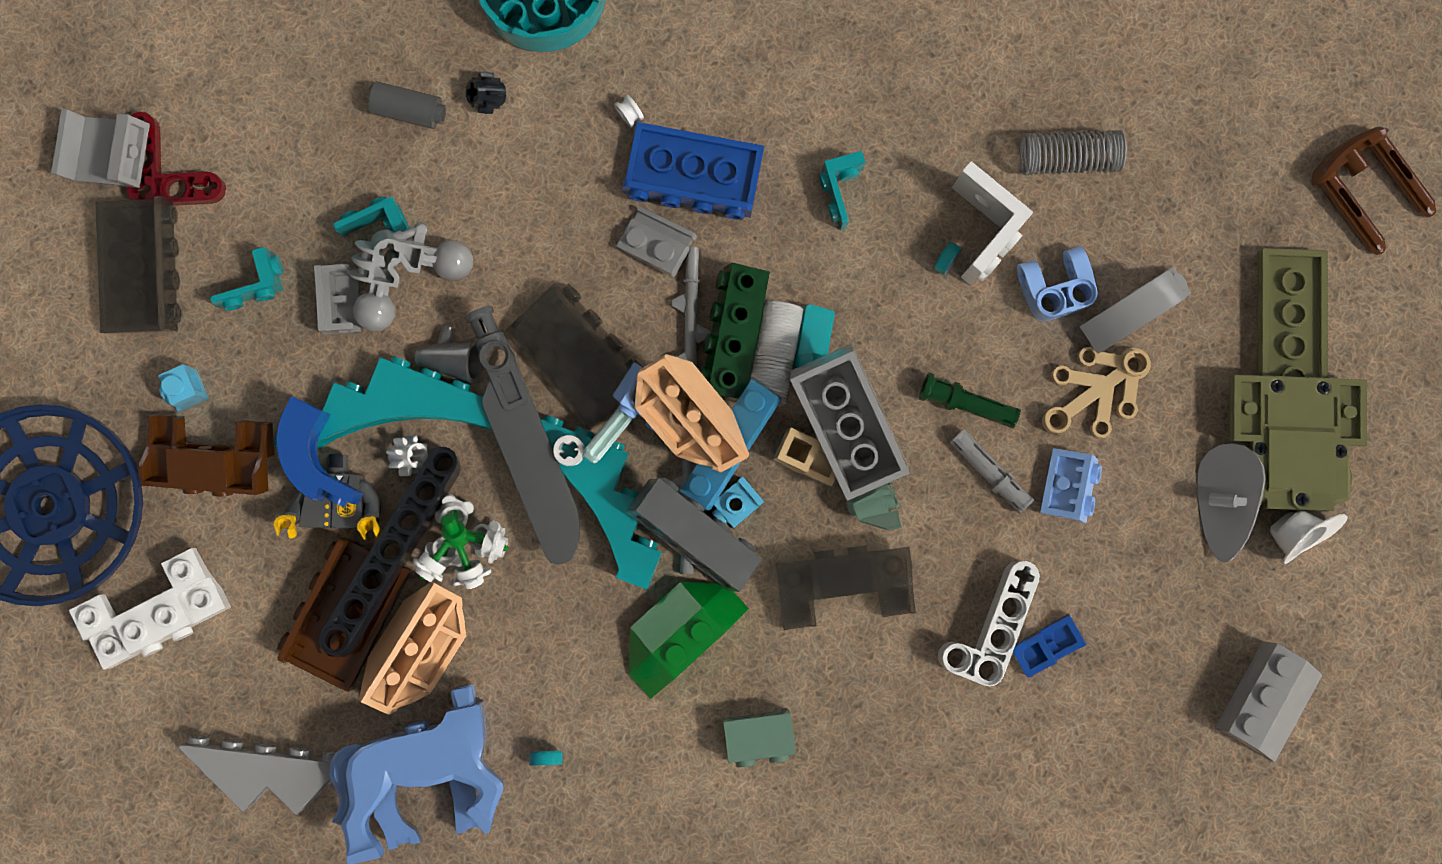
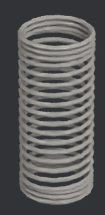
(1031, 146)

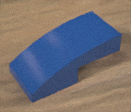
(1048, 645)

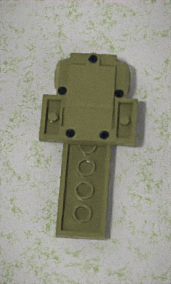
(1291, 408)

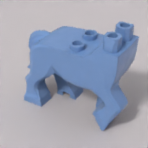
(418, 757)

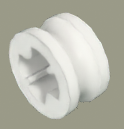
(629, 111)
(569, 461)

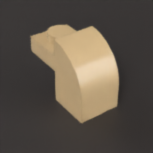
(804, 456)

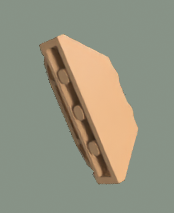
(689, 413)
(414, 649)

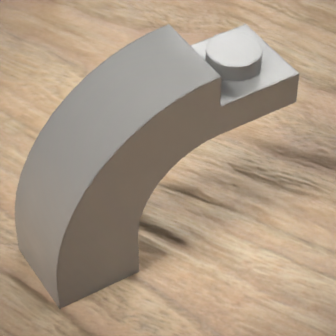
(1136, 310)

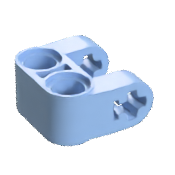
(1079, 275)

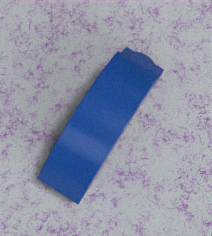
(297, 453)

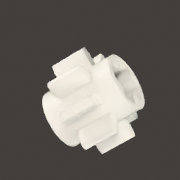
(407, 455)

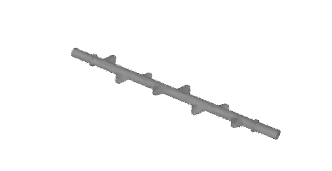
(693, 335)

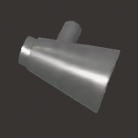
(452, 359)

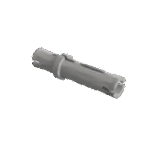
(995, 475)

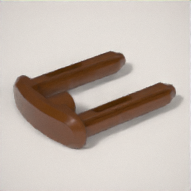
(1349, 156)

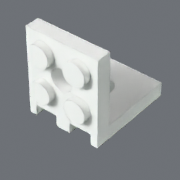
(1000, 208)

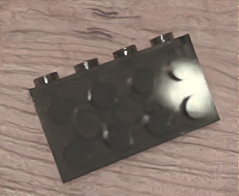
(137, 266)
(572, 352)

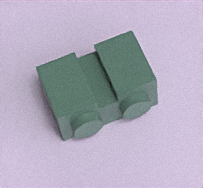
(759, 737)

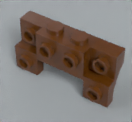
(206, 467)

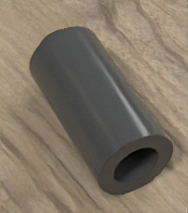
(406, 105)

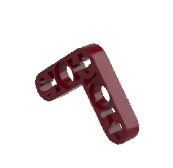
(161, 183)

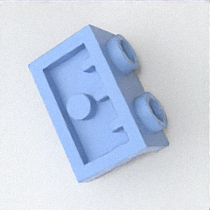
(1071, 485)

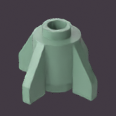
(876, 506)

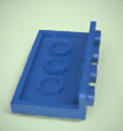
(693, 171)

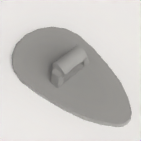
(1229, 497)

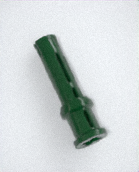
(954, 396)

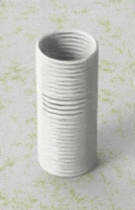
(776, 338)

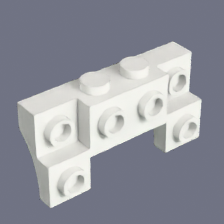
(166, 616)

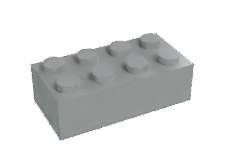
(849, 422)

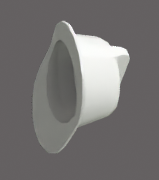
(1302, 531)

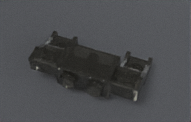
(845, 575)

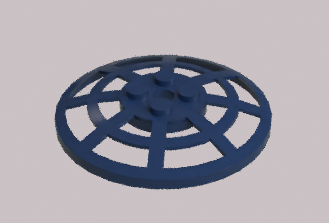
(70, 500)

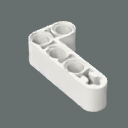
(995, 620)

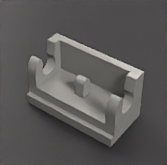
(335, 299)

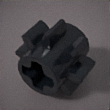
(485, 92)

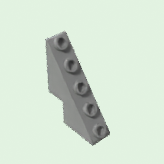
(250, 772)

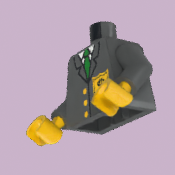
(329, 514)

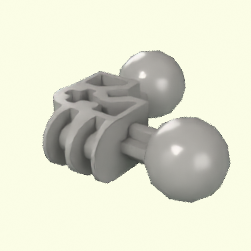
(375, 308)

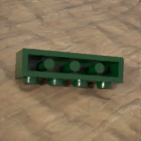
(734, 329)

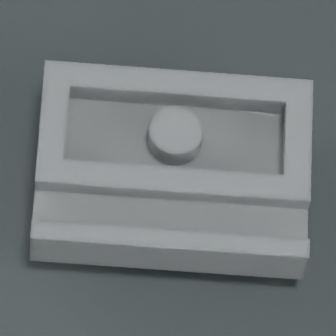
(656, 241)

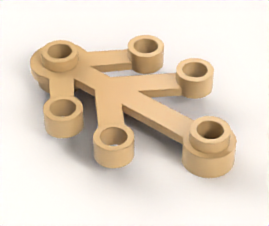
(1100, 388)

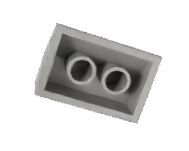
(1269, 699)

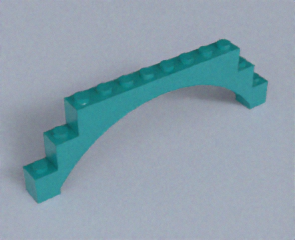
(407, 395)

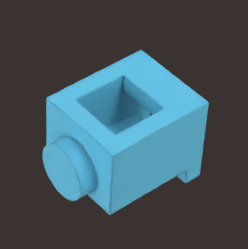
(182, 387)
(748, 497)

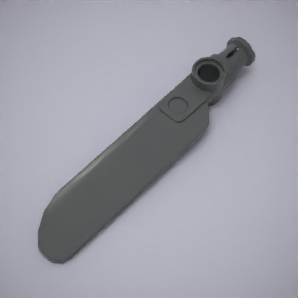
(526, 445)

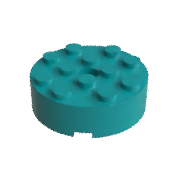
(543, 23)

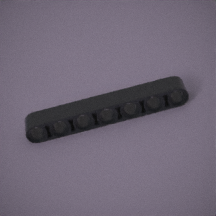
(390, 568)

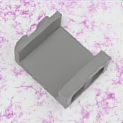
(100, 149)

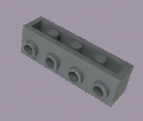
(694, 534)

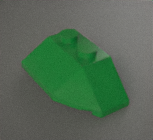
(679, 632)

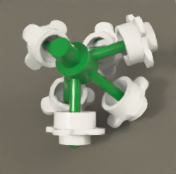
(449, 549)

